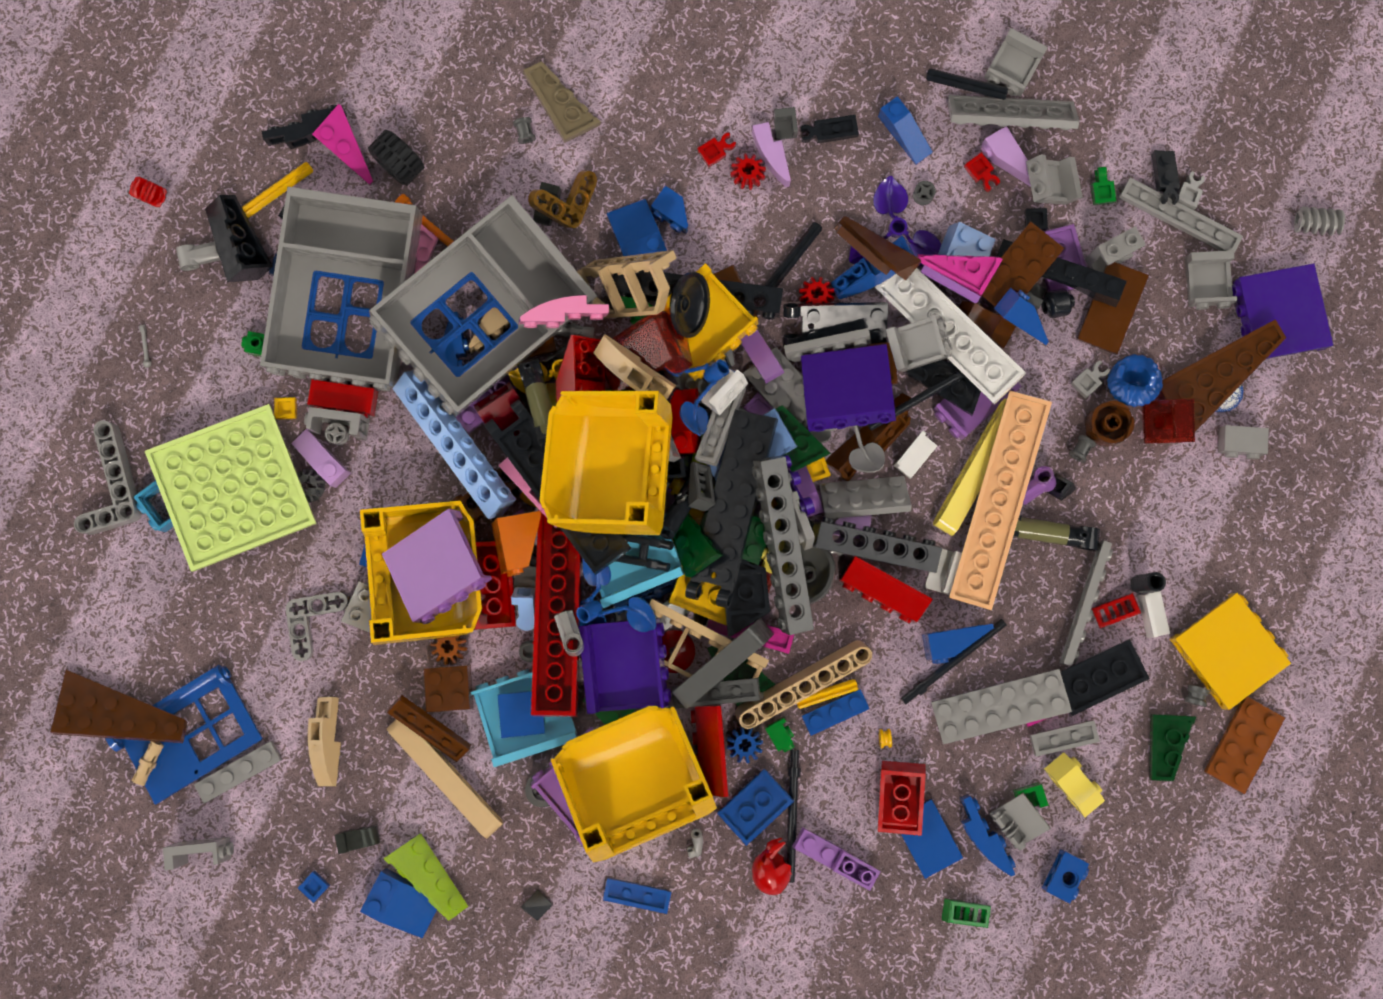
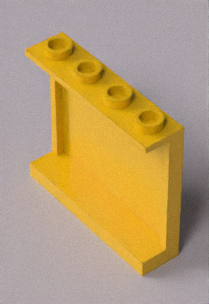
(724, 326)
(1231, 651)

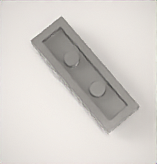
(1064, 738)

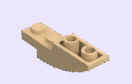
(630, 368)
(323, 750)

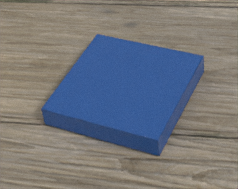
(516, 715)

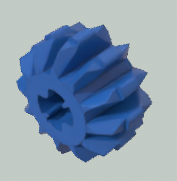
(751, 748)

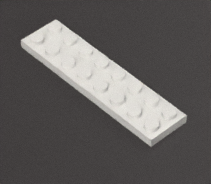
(971, 350)

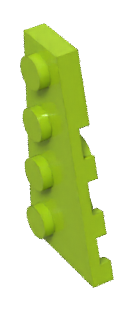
(425, 872)

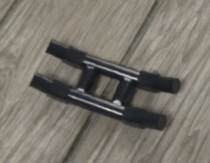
(642, 560)

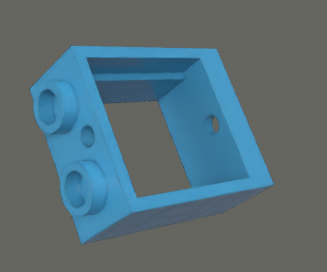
(145, 506)

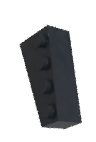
(236, 241)

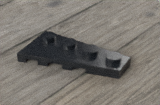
(961, 394)

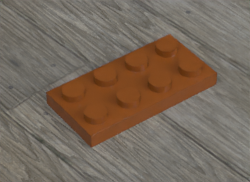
(1244, 745)

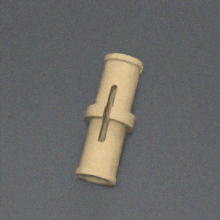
(147, 763)

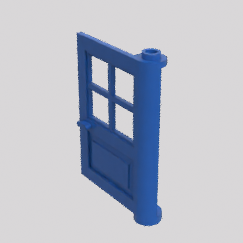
(178, 761)

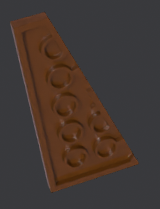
(1222, 372)
(101, 712)

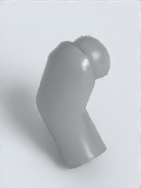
(697, 839)

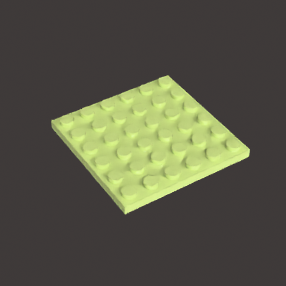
(230, 487)

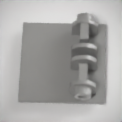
(359, 609)
(1019, 821)

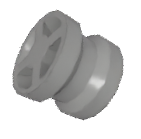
(332, 433)

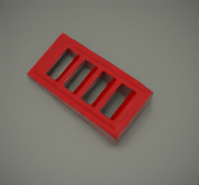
(1136, 610)

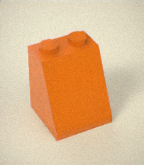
(515, 541)

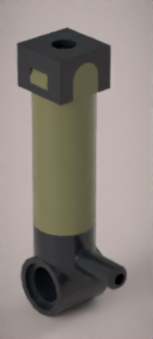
(537, 396)
(1057, 533)

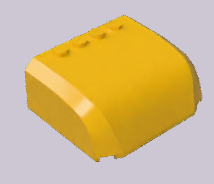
(607, 462)
(389, 615)
(631, 781)

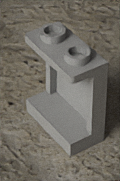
(1015, 62)
(1054, 180)
(1115, 250)
(1209, 279)
(919, 343)
(358, 423)
(177, 853)

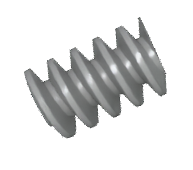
(1319, 219)

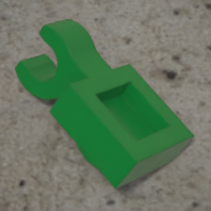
(1102, 190)

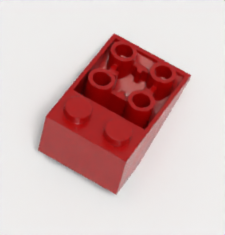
(580, 367)

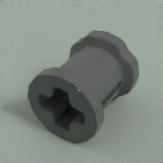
(524, 130)
(1082, 448)

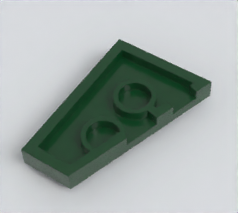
(694, 547)
(1167, 743)

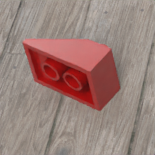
(901, 797)

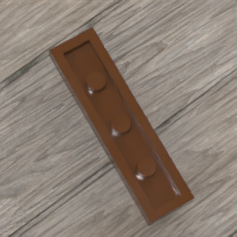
(429, 728)

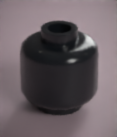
(1057, 303)

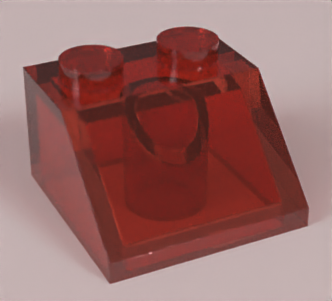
(1169, 421)

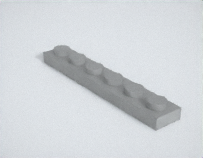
(1180, 216)
(1084, 612)

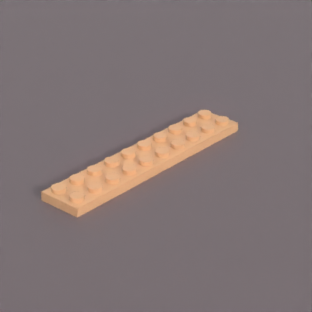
(1000, 500)

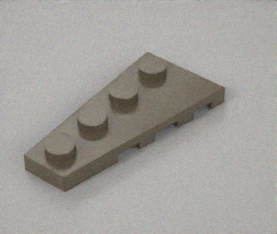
(561, 106)

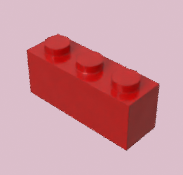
(343, 397)

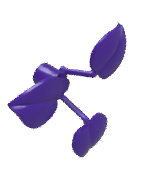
(891, 199)

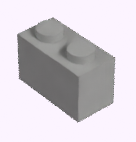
(1243, 441)

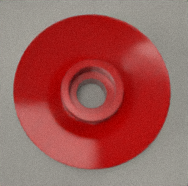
(686, 652)

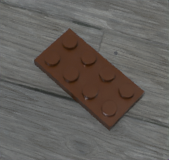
(1023, 263)

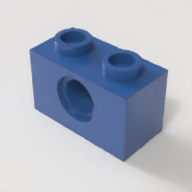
(1054, 882)

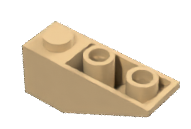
(491, 324)

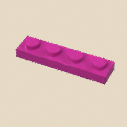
(779, 641)

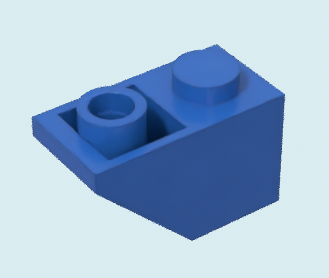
(670, 207)

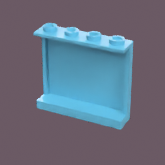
(633, 579)
(505, 750)

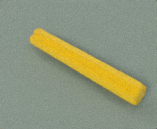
(277, 189)

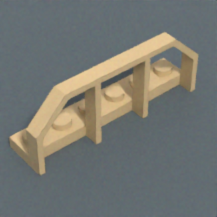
(628, 266)
(699, 630)

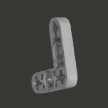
(303, 618)

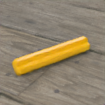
(829, 693)

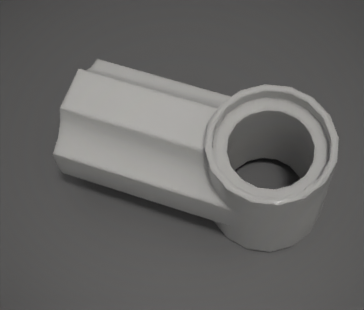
(192, 256)
(569, 631)

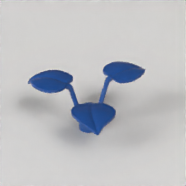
(693, 416)
(639, 613)

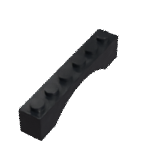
(1091, 282)

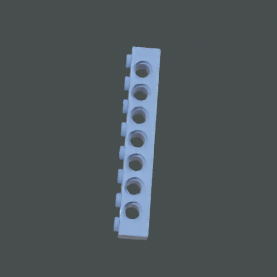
(455, 446)

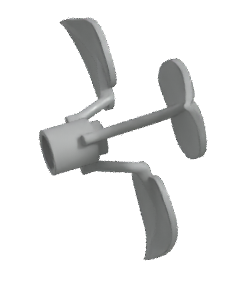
(865, 458)

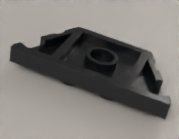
(749, 598)

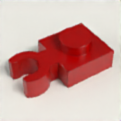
(714, 151)
(980, 169)

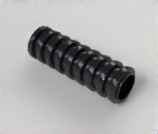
(1148, 582)

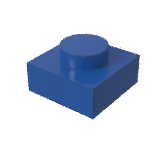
(314, 886)

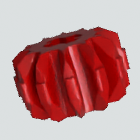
(755, 169)
(147, 192)
(810, 288)

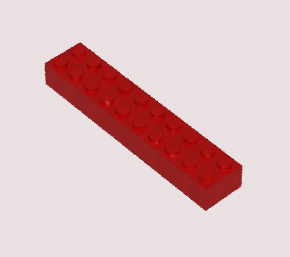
(555, 592)

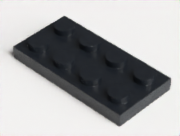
(1103, 676)

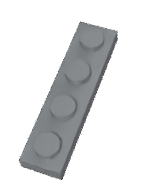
(837, 342)
(717, 433)
(238, 772)

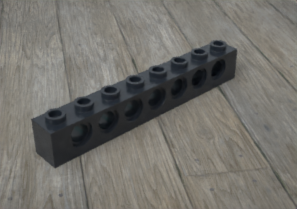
(751, 292)

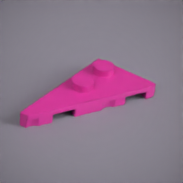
(339, 139)
(968, 271)

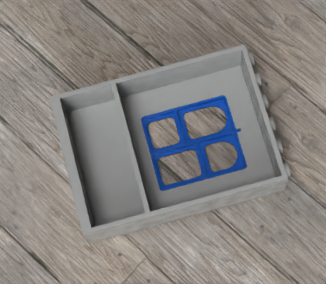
(345, 241)
(516, 272)

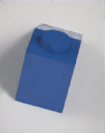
(905, 130)
(1022, 313)

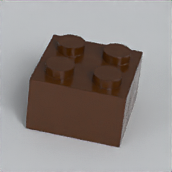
(448, 688)

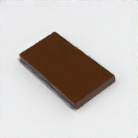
(1107, 325)

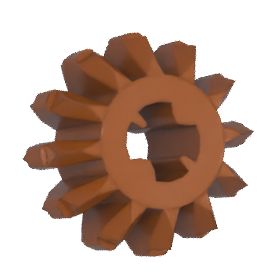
(443, 652)

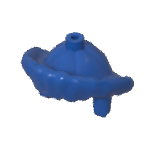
(1135, 380)

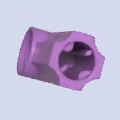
(1036, 486)

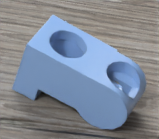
(526, 607)

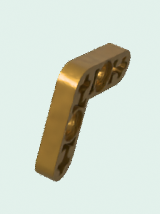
(570, 207)

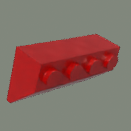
(884, 589)
(496, 595)

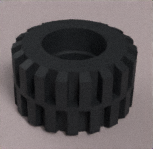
(396, 157)

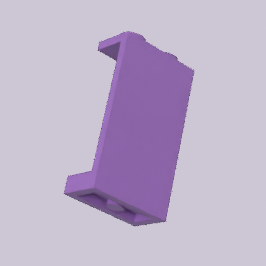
(962, 423)

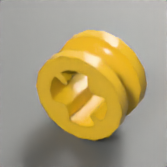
(885, 738)

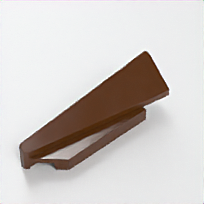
(876, 249)
(883, 436)

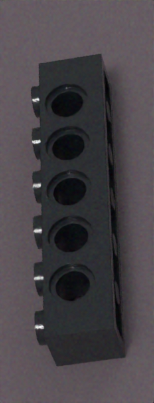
(926, 560)

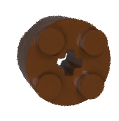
(1120, 419)

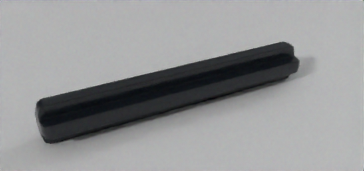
(967, 84)
(794, 255)

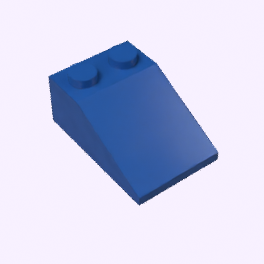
(636, 229)
(949, 643)
(398, 904)

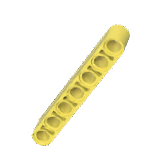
(970, 479)

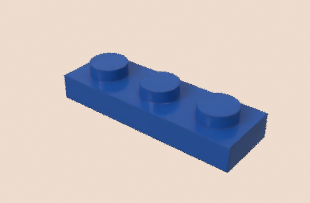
(835, 712)
(637, 895)

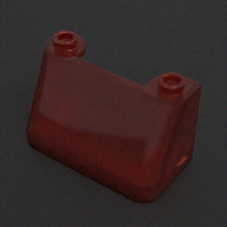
(656, 343)

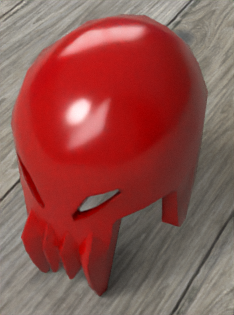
(770, 870)

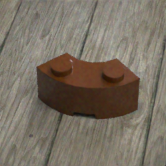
(992, 324)

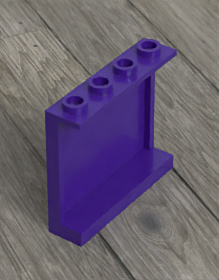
(1290, 298)
(847, 388)
(623, 667)

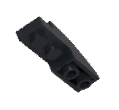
(298, 133)

